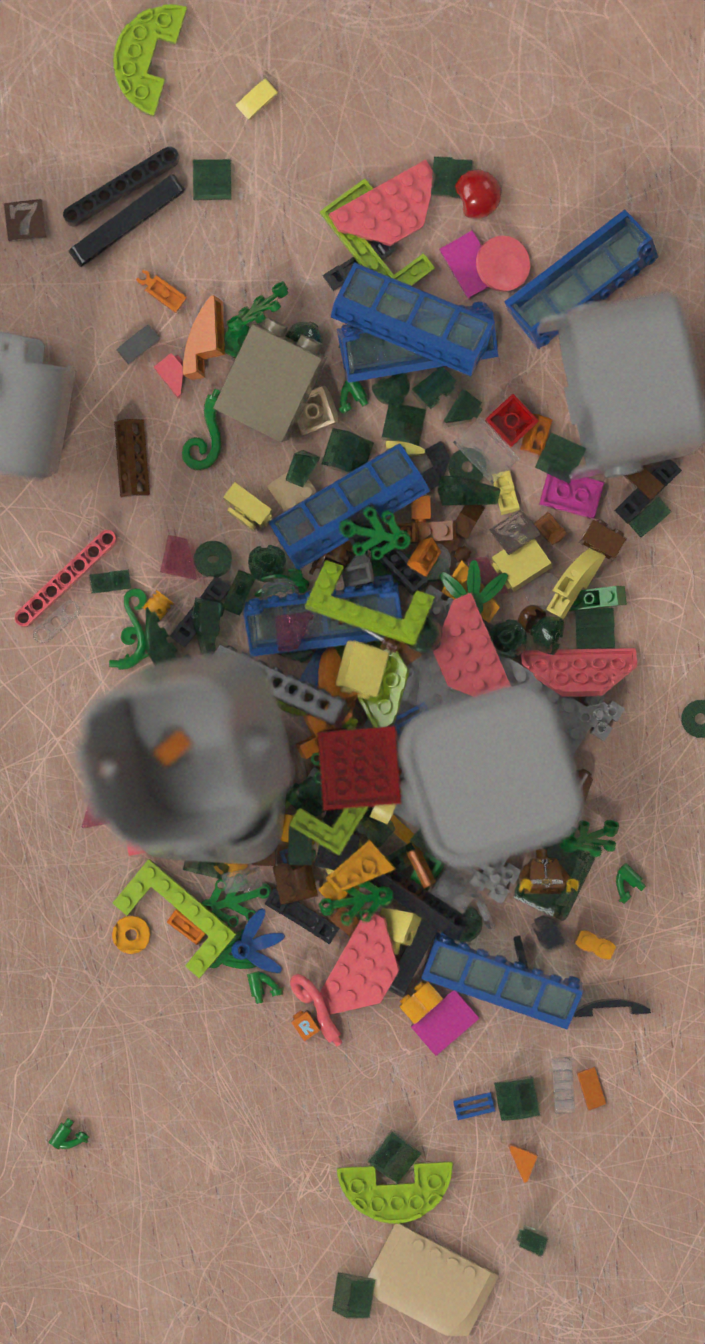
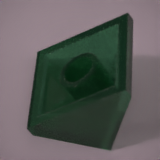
(353, 1296)

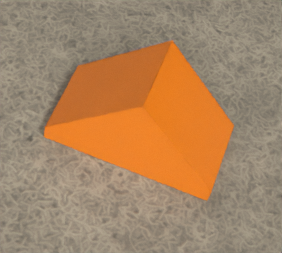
(172, 748)
(524, 1160)

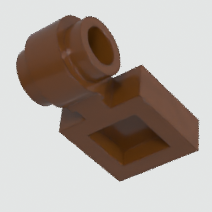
(460, 552)

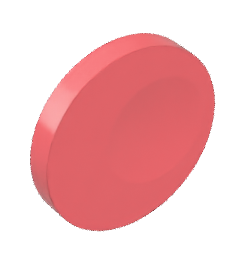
(503, 263)

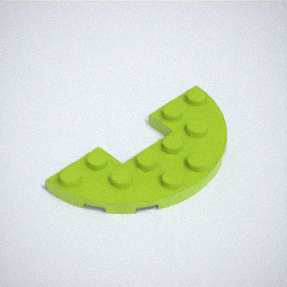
(135, 52)
(395, 1201)

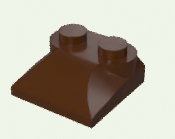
(294, 882)

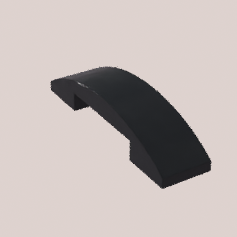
(338, 275)
(637, 500)
(185, 629)
(304, 917)
(587, 1009)

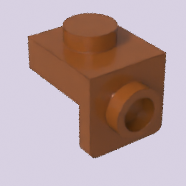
(550, 528)

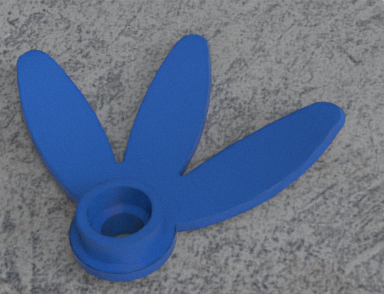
(261, 942)

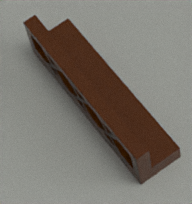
(128, 457)

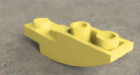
(573, 580)

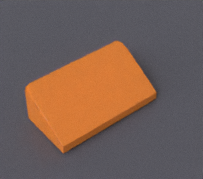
(535, 439)
(424, 556)
(421, 868)
(186, 927)
(591, 1088)

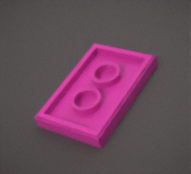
(461, 259)
(578, 497)
(445, 1022)

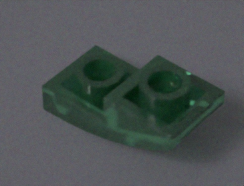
(650, 517)
(109, 581)

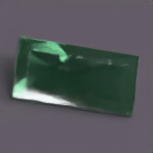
(301, 467)

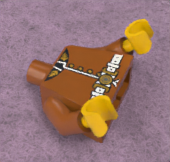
(545, 876)

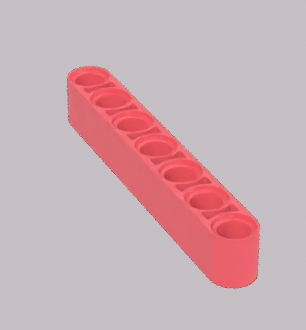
(56, 580)

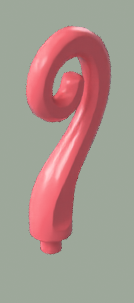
(311, 993)

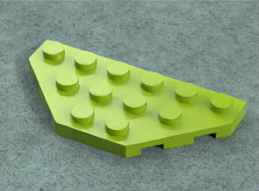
(384, 708)

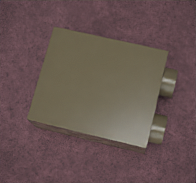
(271, 380)

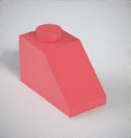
(171, 372)

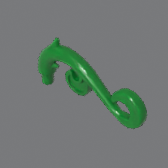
(129, 662)

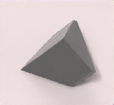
(358, 571)

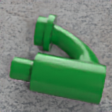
(357, 392)
(633, 878)
(256, 986)
(61, 1134)

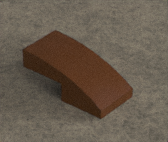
(645, 482)

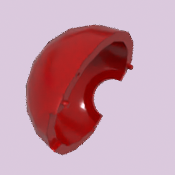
(479, 193)

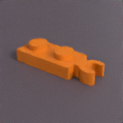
(163, 292)

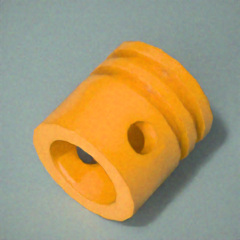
(159, 604)

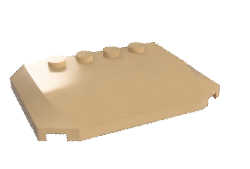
(430, 1282)

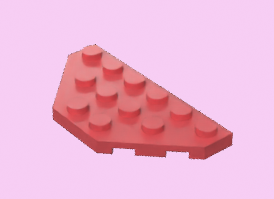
(390, 209)
(467, 652)
(580, 670)
(363, 969)

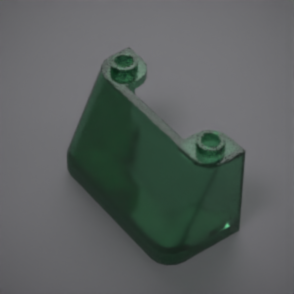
(576, 865)

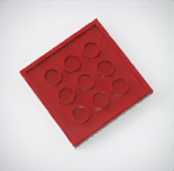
(359, 768)

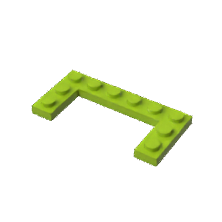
(362, 250)
(404, 630)
(331, 838)
(153, 876)

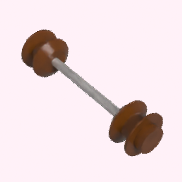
(387, 642)

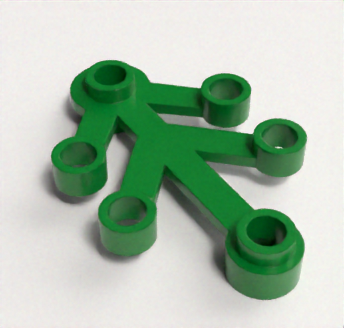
(256, 311)
(377, 535)
(571, 843)
(231, 901)
(359, 901)

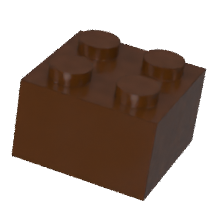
(603, 539)

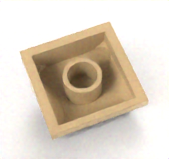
(318, 411)
(289, 494)

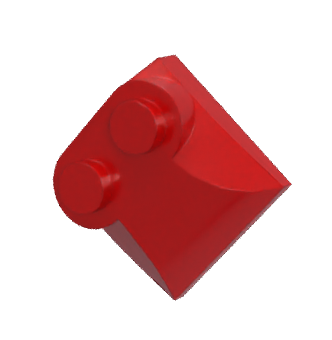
(511, 420)

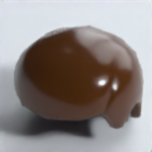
(530, 616)

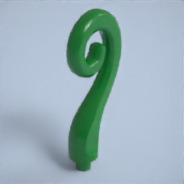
(213, 428)

